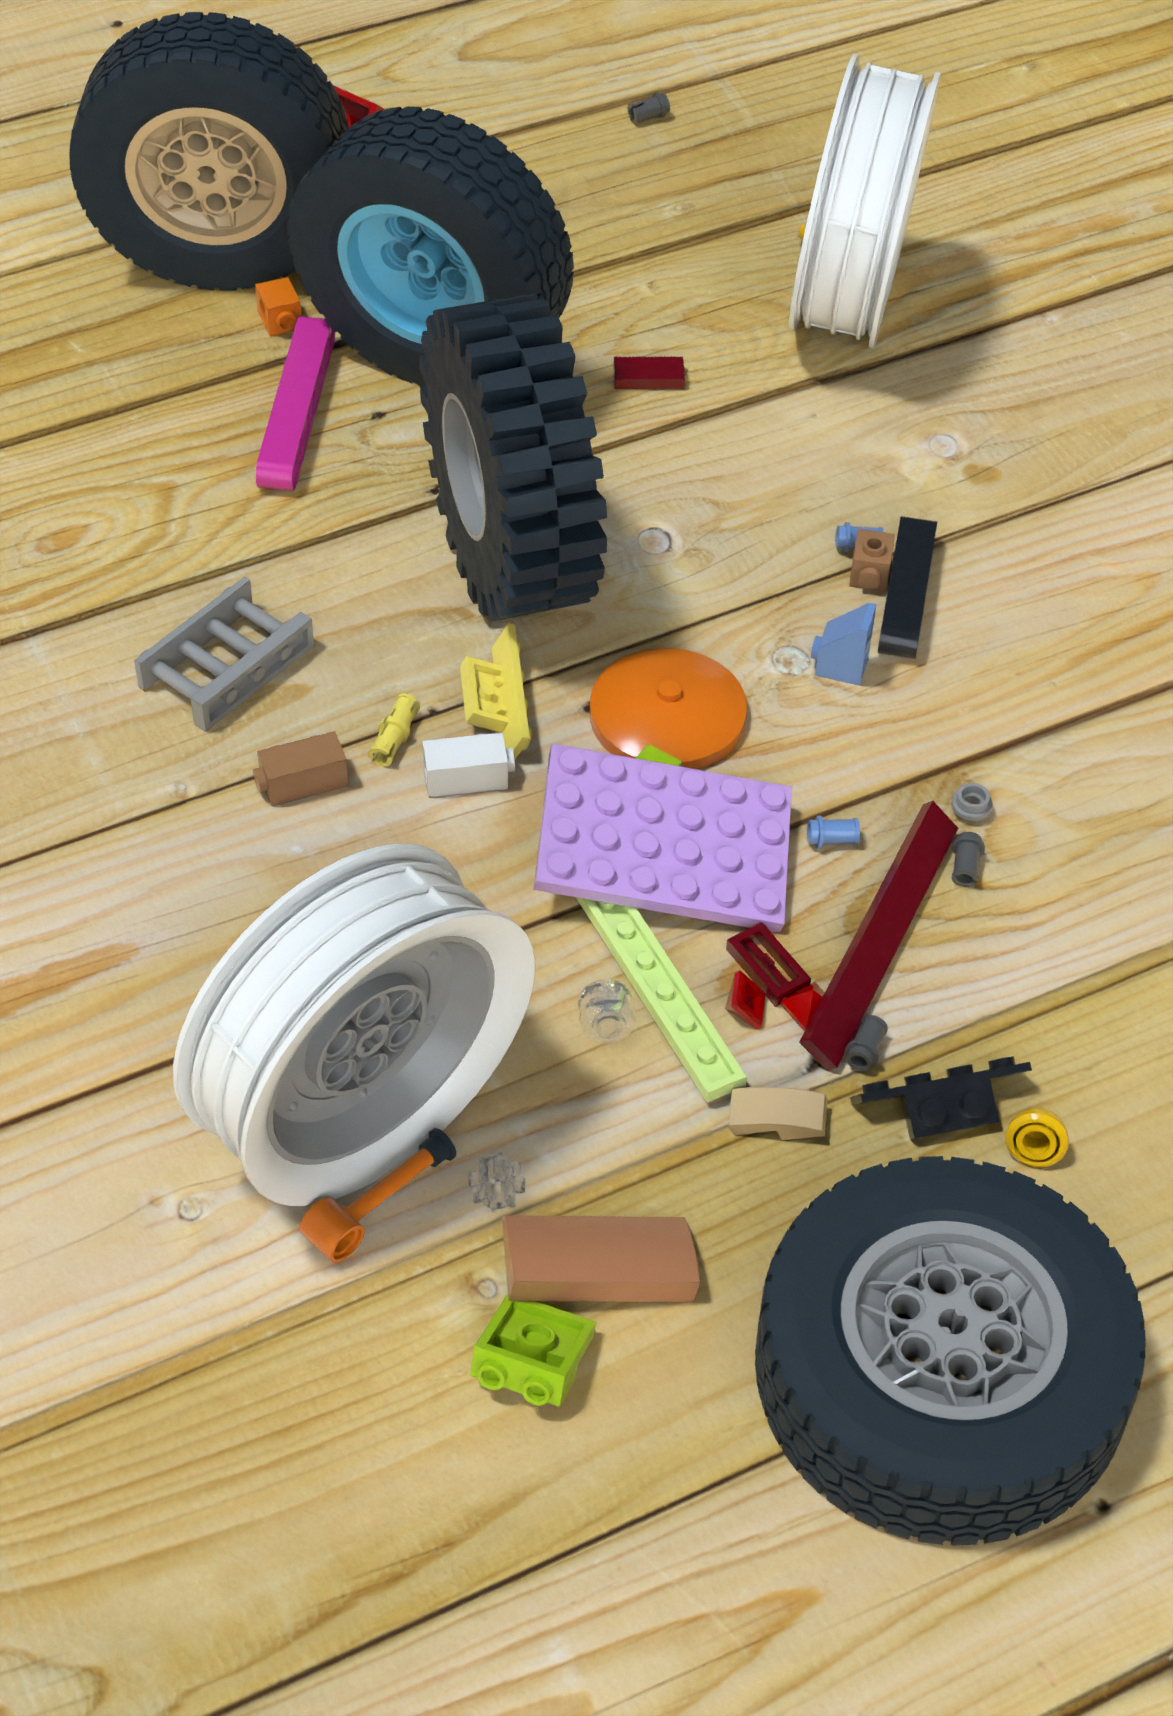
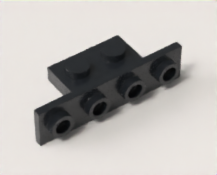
(947, 1103)

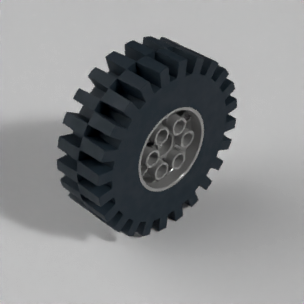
(513, 456)

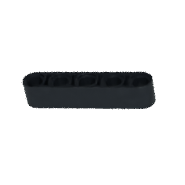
(907, 587)

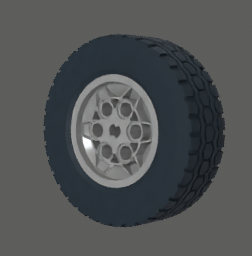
(908, 1437)

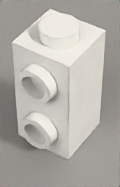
(467, 764)

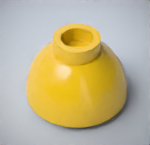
(1037, 1138)

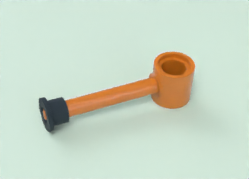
(336, 1227)

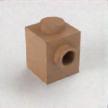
(872, 560)

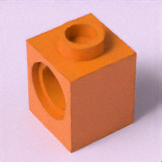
(278, 305)

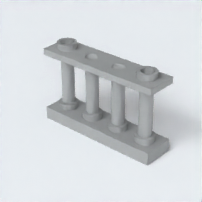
(235, 681)

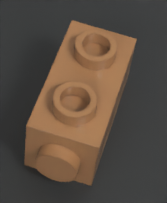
(301, 768)

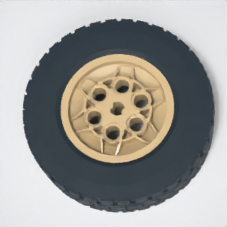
(192, 209)

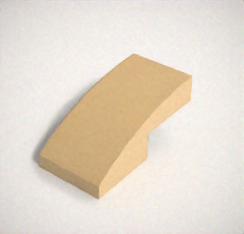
(779, 1109)

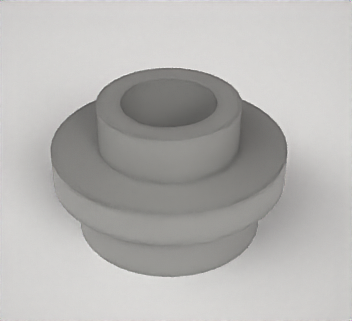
(972, 802)

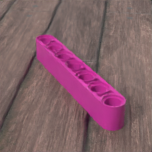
(295, 405)

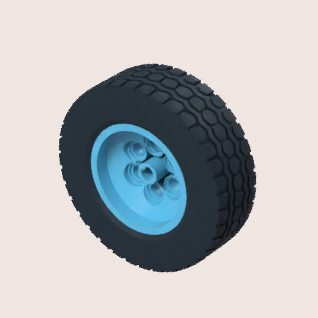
(418, 220)

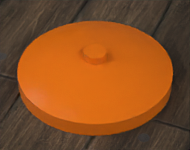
(671, 702)

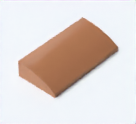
(599, 1258)

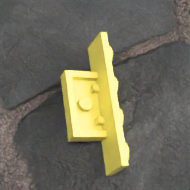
(496, 692)

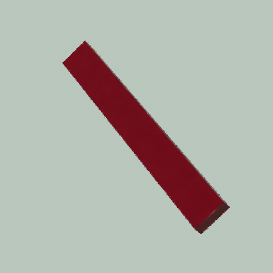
(878, 936)

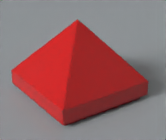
(746, 1000)
(803, 1004)

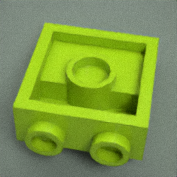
(532, 1350)

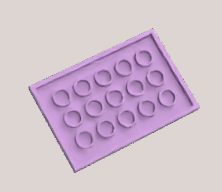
(664, 838)

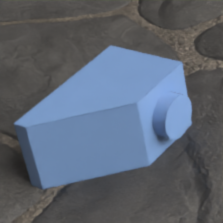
(845, 646)

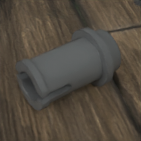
(657, 105)
(968, 850)
(863, 1051)

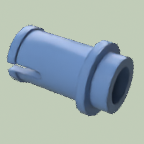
(847, 534)
(833, 831)

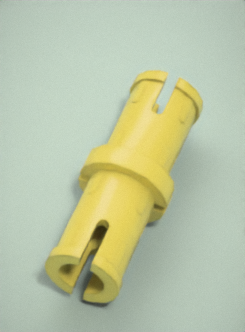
(394, 730)

